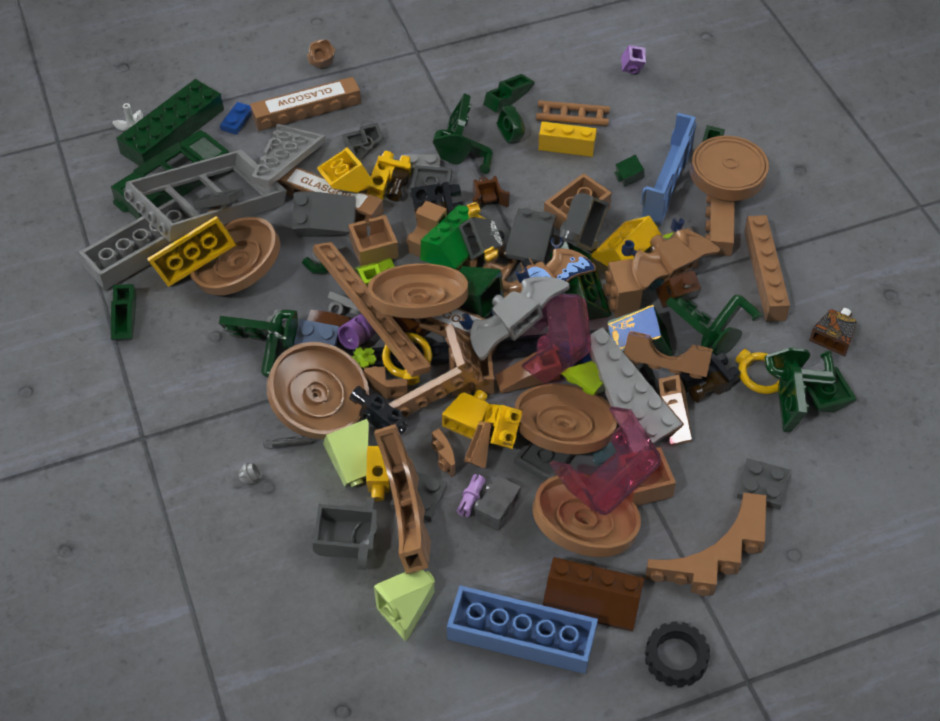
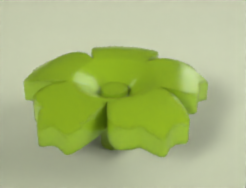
(364, 357)

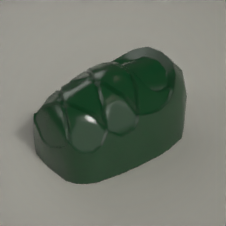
(510, 124)

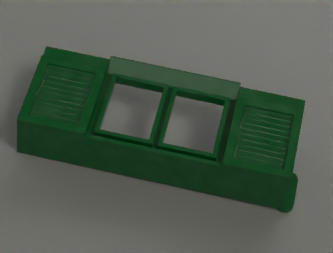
(196, 148)

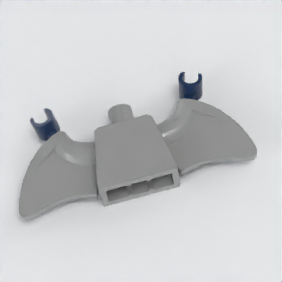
(513, 313)

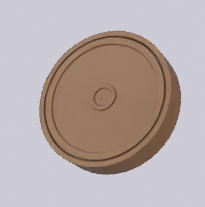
(729, 168)

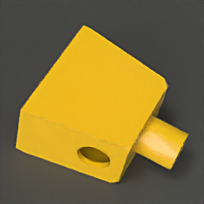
(465, 413)
(376, 474)

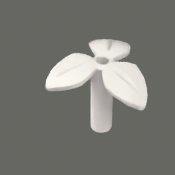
(130, 119)

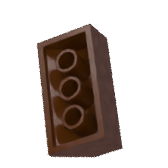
(594, 593)

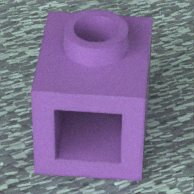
(633, 59)

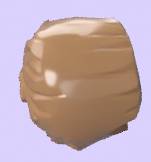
(321, 53)

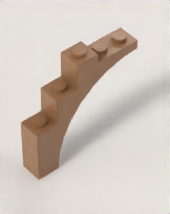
(403, 479)
(724, 556)

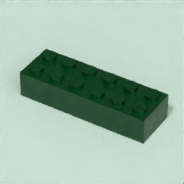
(170, 122)

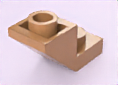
(387, 388)

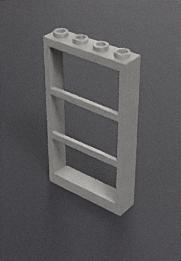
(237, 161)

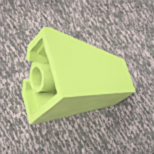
(349, 452)
(404, 599)

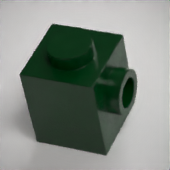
(629, 170)

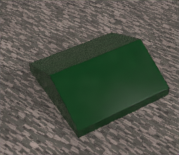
(831, 397)

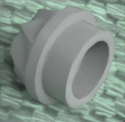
(249, 473)

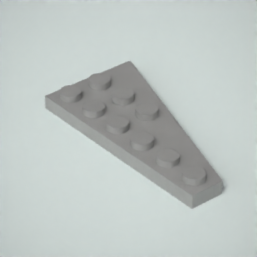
(284, 152)
(629, 389)

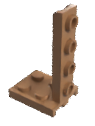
(465, 372)

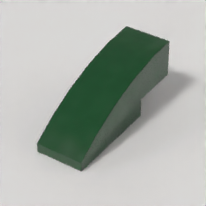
(508, 92)
(123, 312)

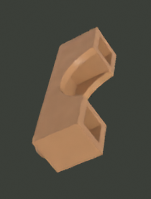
(694, 361)

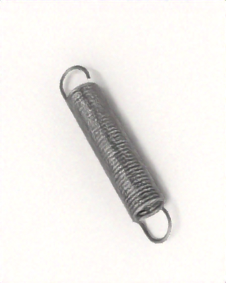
(291, 441)

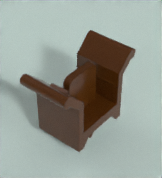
(489, 192)

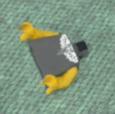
(481, 235)

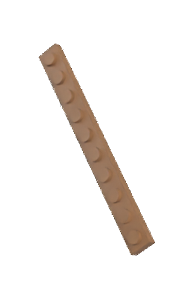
(382, 323)

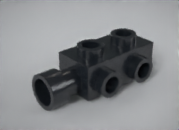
(377, 414)

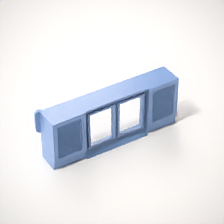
(657, 199)

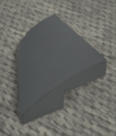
(364, 140)

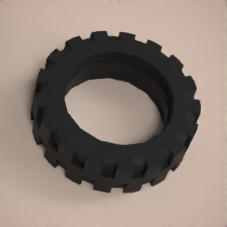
(684, 633)

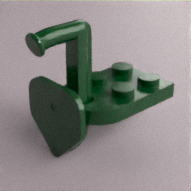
(453, 146)
(261, 329)
(714, 331)
(787, 367)

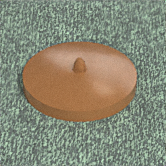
(243, 264)
(418, 290)
(313, 388)
(565, 419)
(578, 527)

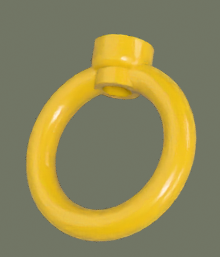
(745, 359)
(403, 373)

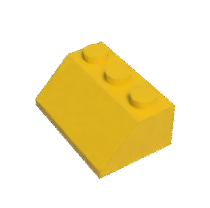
(567, 139)
(345, 172)
(637, 230)

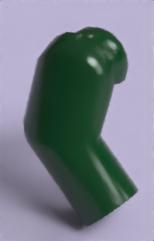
(313, 267)

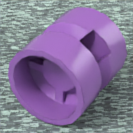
(355, 332)

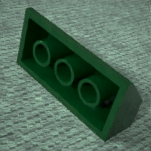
(589, 288)

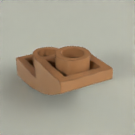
(445, 454)

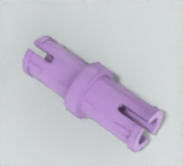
(471, 495)

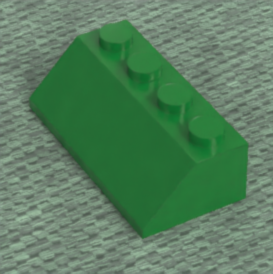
(445, 243)

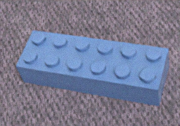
(522, 629)

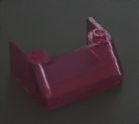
(567, 337)
(621, 473)

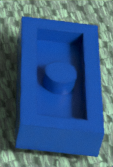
(236, 118)

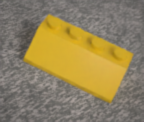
(192, 251)

